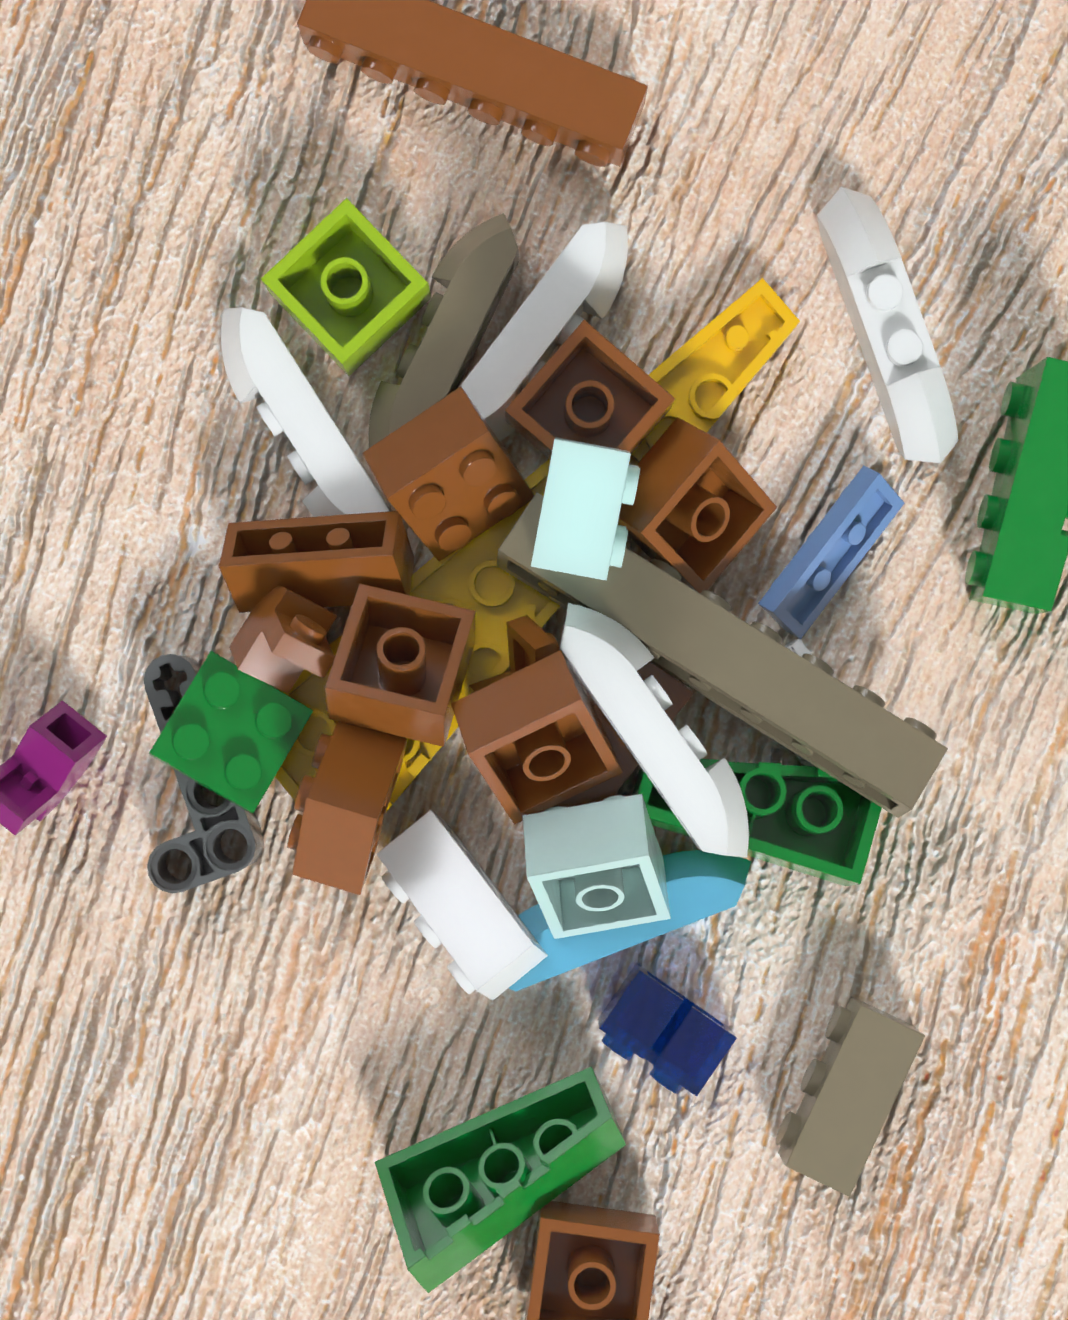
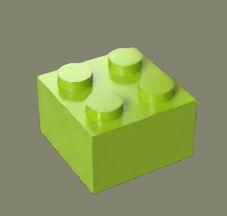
(347, 287)

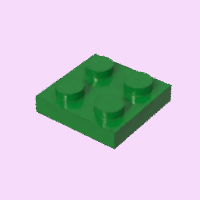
(231, 732)

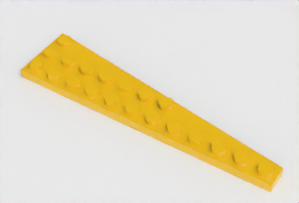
(704, 381)

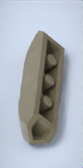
(475, 280)

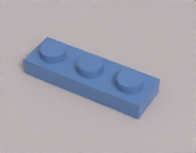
(831, 552)

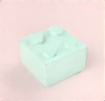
(583, 508)
(596, 866)

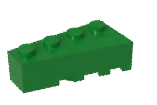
(1025, 515)
(794, 819)
(494, 1172)

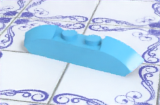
(696, 888)

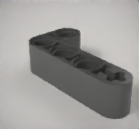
(208, 820)

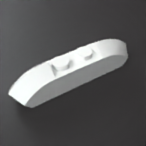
(578, 281)
(889, 326)
(263, 367)
(701, 798)

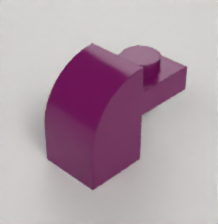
(46, 765)

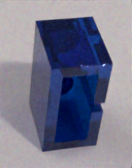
(666, 1030)

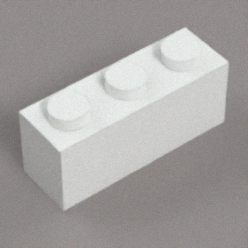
(459, 907)

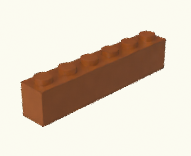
(481, 69)

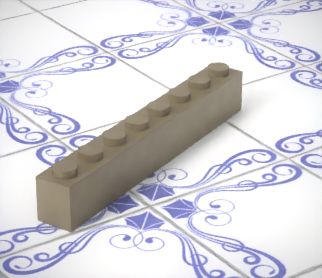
(746, 671)

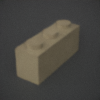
(848, 1095)

